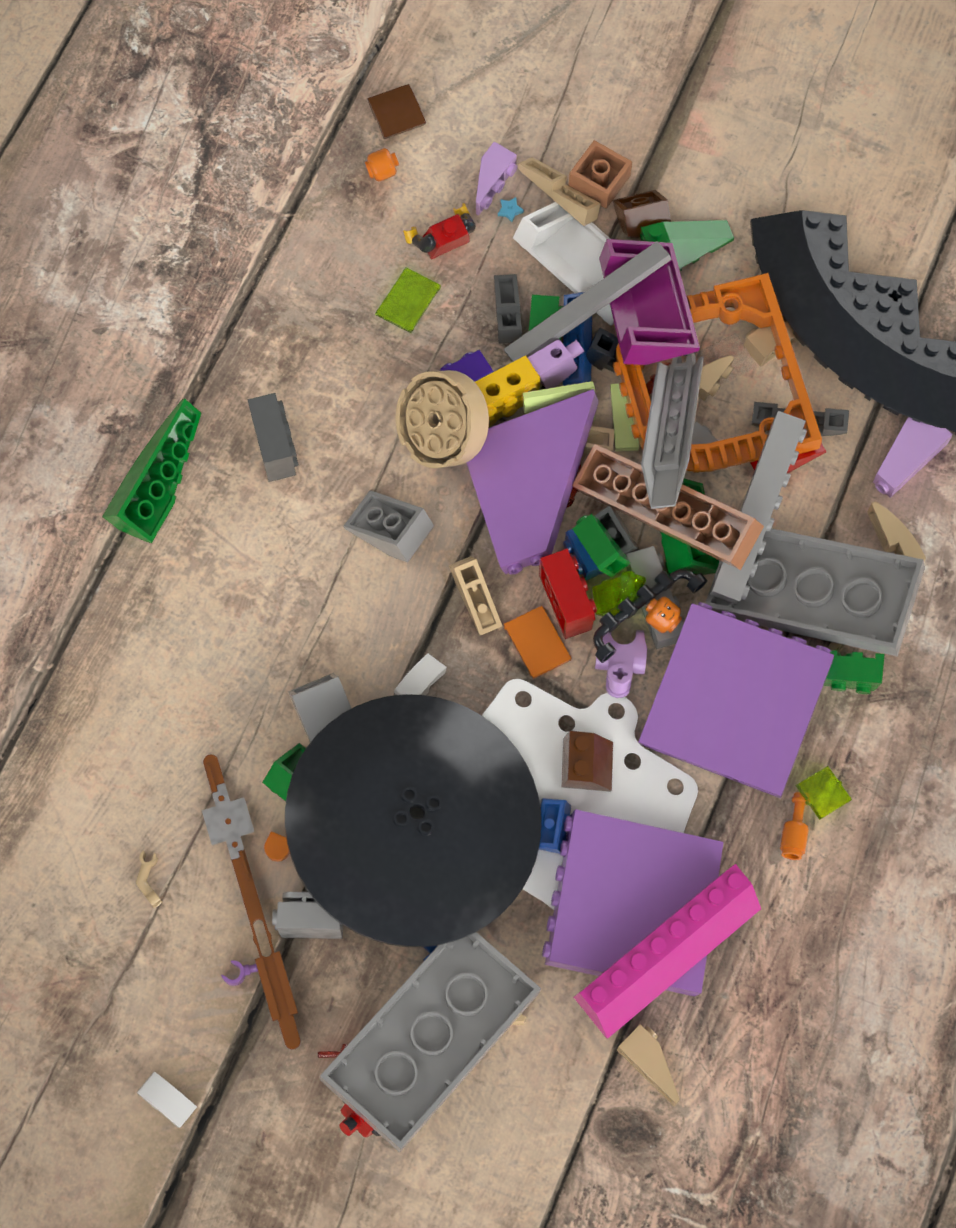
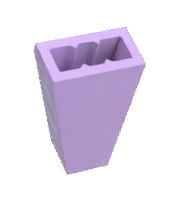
(909, 454)

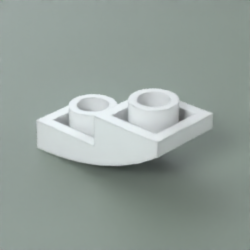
(421, 677)
(166, 1099)

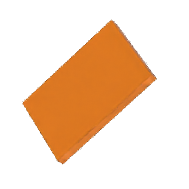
(537, 642)

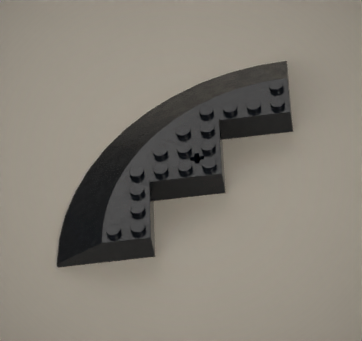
(853, 320)

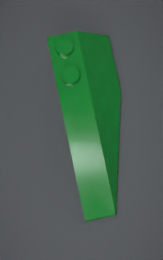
(151, 483)

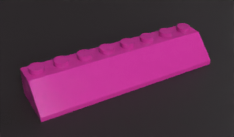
(669, 951)

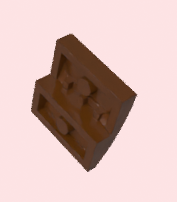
(396, 111)

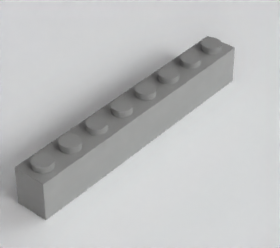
(762, 499)

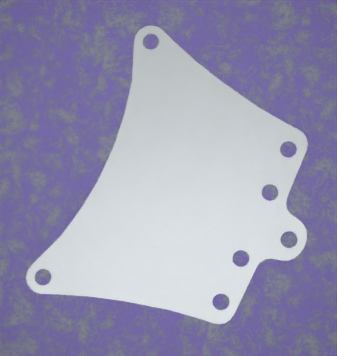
(635, 794)

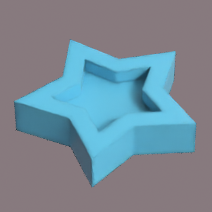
(510, 209)

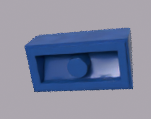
(553, 823)

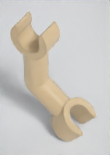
(141, 880)

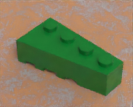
(855, 672)

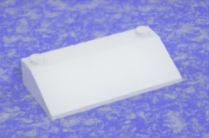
(565, 248)

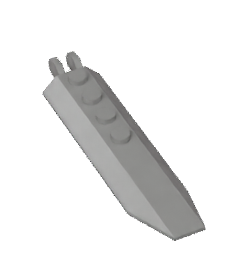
(670, 429)

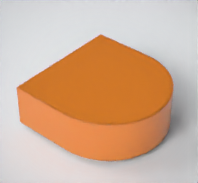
(276, 847)

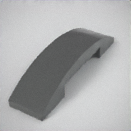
(830, 422)

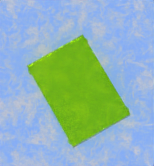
(408, 300)

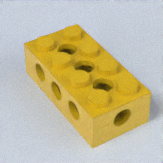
(504, 387)

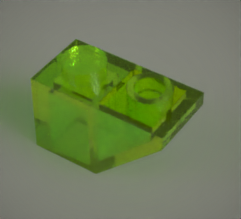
(614, 591)

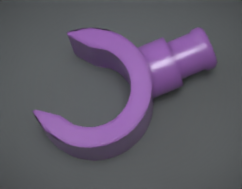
(244, 970)

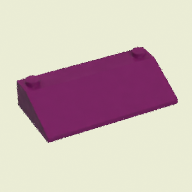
(654, 314)

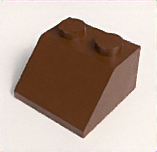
(641, 211)
(587, 761)

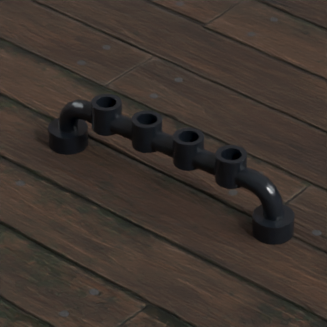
(629, 608)

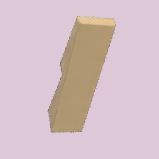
(553, 184)

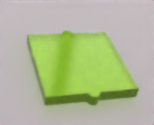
(823, 792)

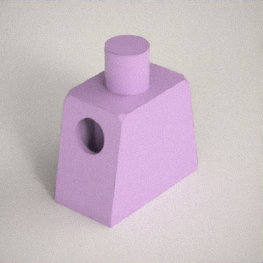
(555, 362)

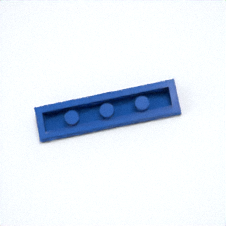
(583, 335)

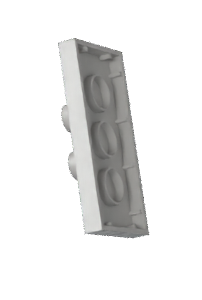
(830, 591)
(429, 1037)

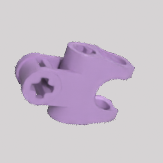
(620, 667)

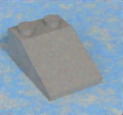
(390, 525)

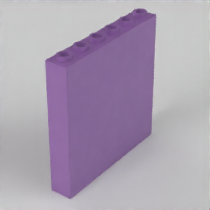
(736, 699)
(620, 887)

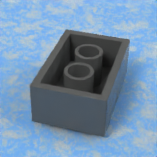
(273, 436)

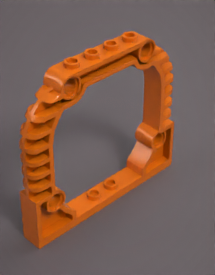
(753, 303)

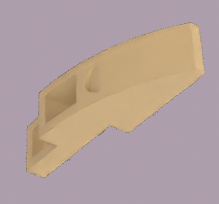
(712, 374)

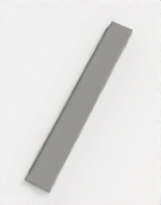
(589, 302)

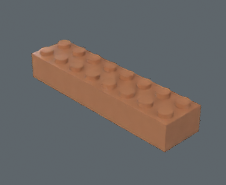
(694, 519)

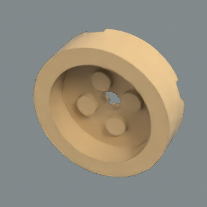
(462, 415)

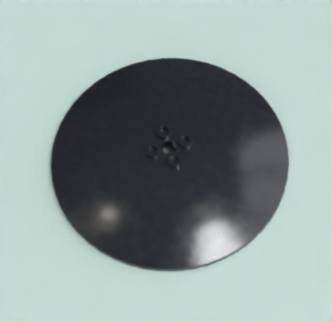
(400, 874)

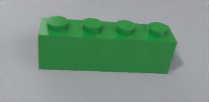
(683, 556)

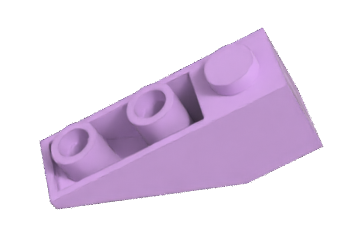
(495, 168)

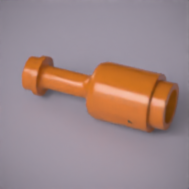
(795, 832)

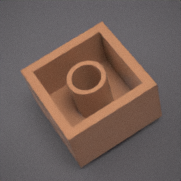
(600, 173)

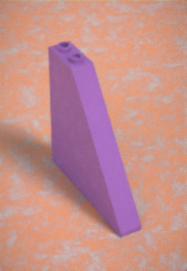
(528, 476)

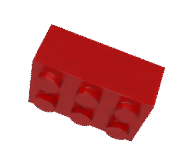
(567, 593)

